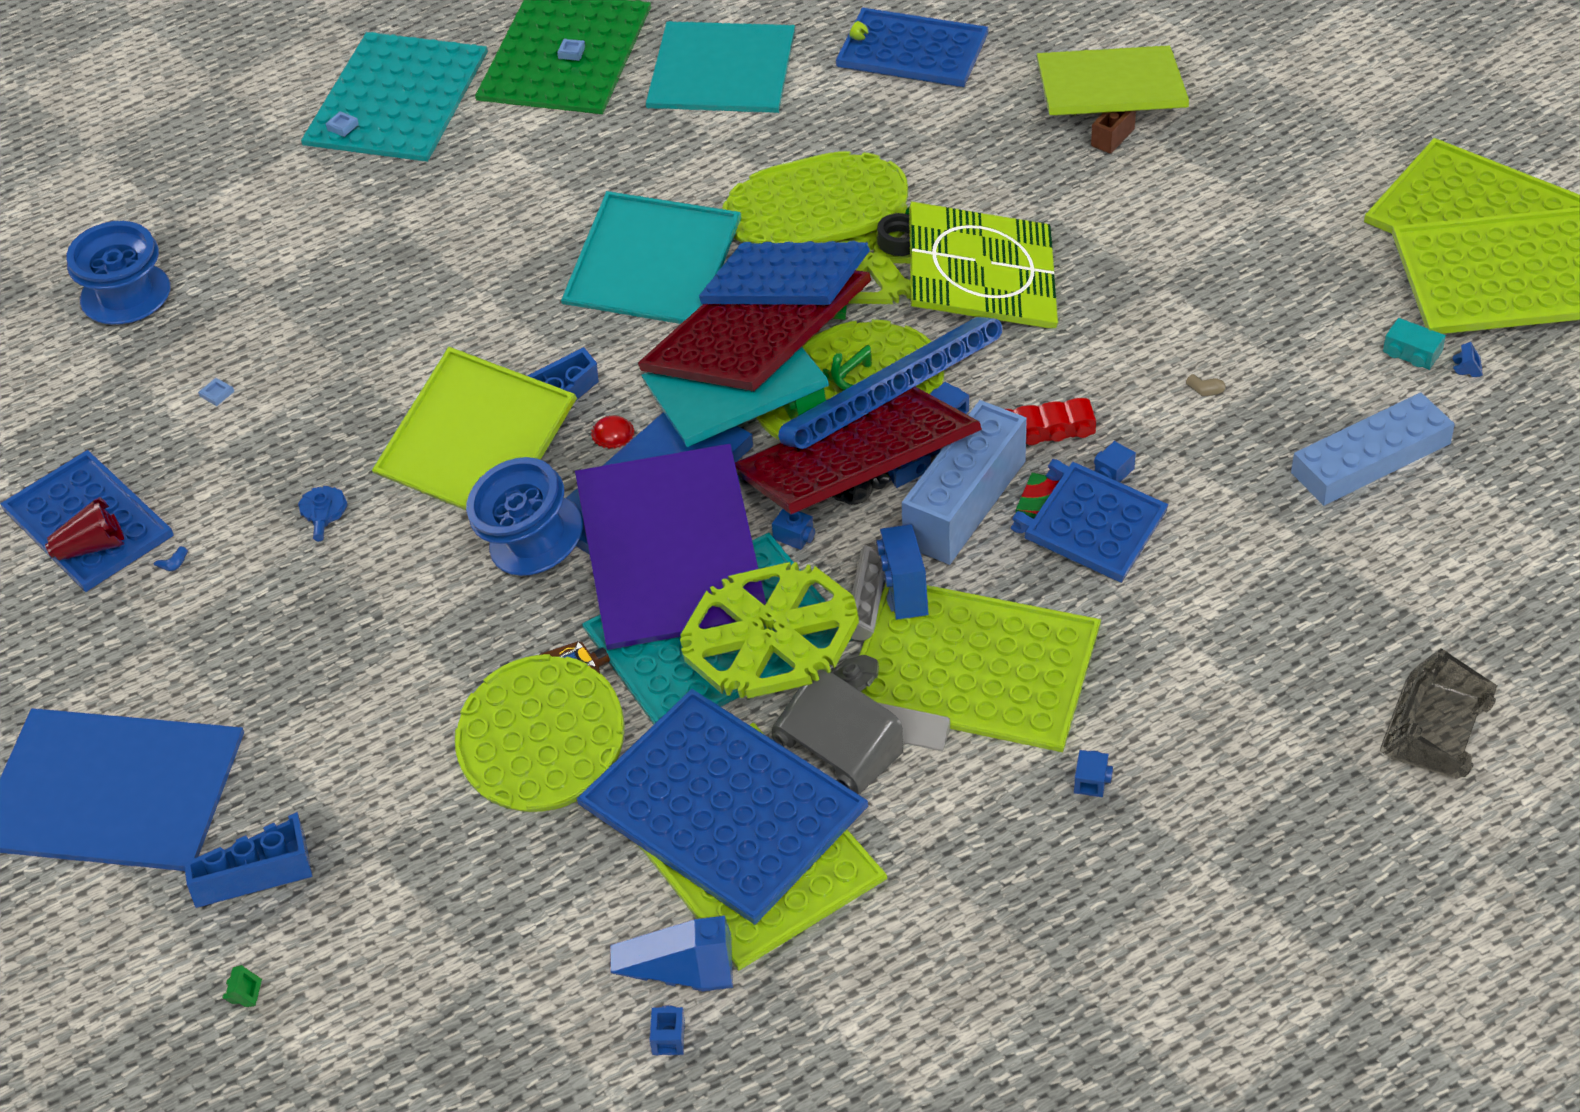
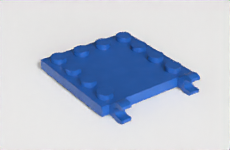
(1093, 520)

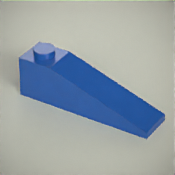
(683, 954)

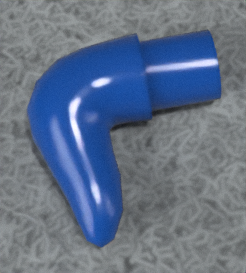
(174, 562)

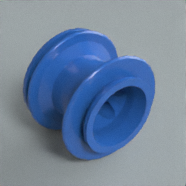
(117, 272)
(524, 516)

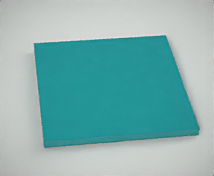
(721, 67)
(650, 257)
(707, 409)

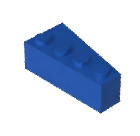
(571, 373)
(250, 864)

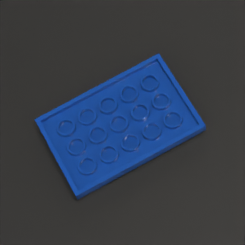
(914, 47)
(785, 273)
(64, 493)

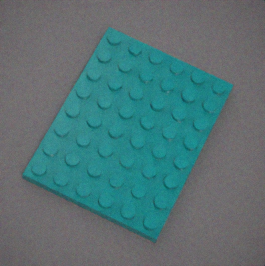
(399, 93)

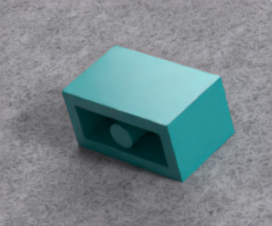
(1414, 343)

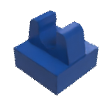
(1468, 361)

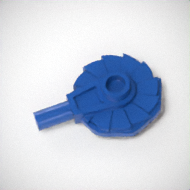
(322, 507)

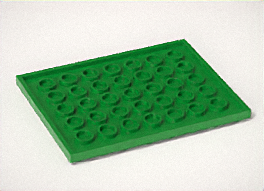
(528, 64)

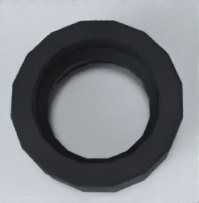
(890, 244)

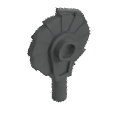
(858, 671)

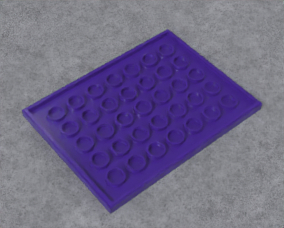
(662, 538)

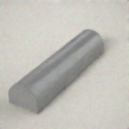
(867, 592)

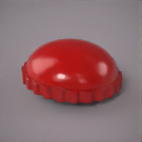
(612, 432)

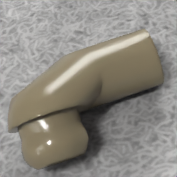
(1206, 387)

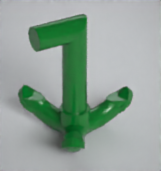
(838, 373)

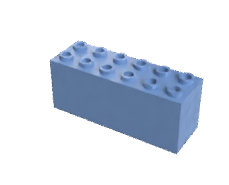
(965, 482)

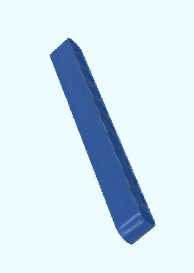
(889, 382)

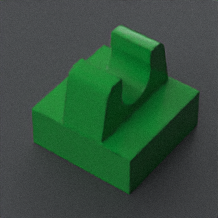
(242, 987)

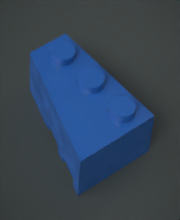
(903, 571)

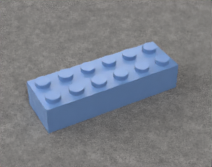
(1372, 448)

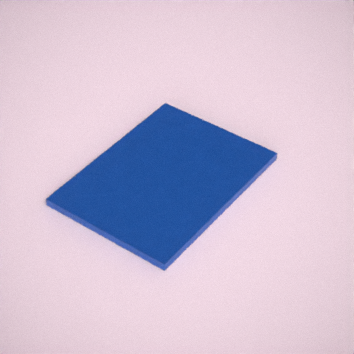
(113, 788)
(723, 805)

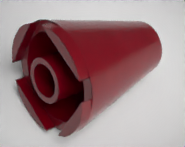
(86, 533)

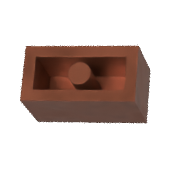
(1112, 129)

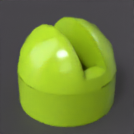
(858, 30)

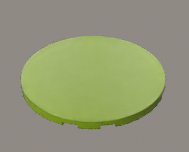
(539, 733)

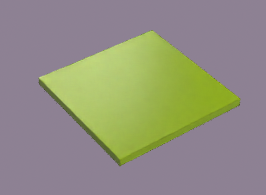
(1111, 80)
(468, 423)

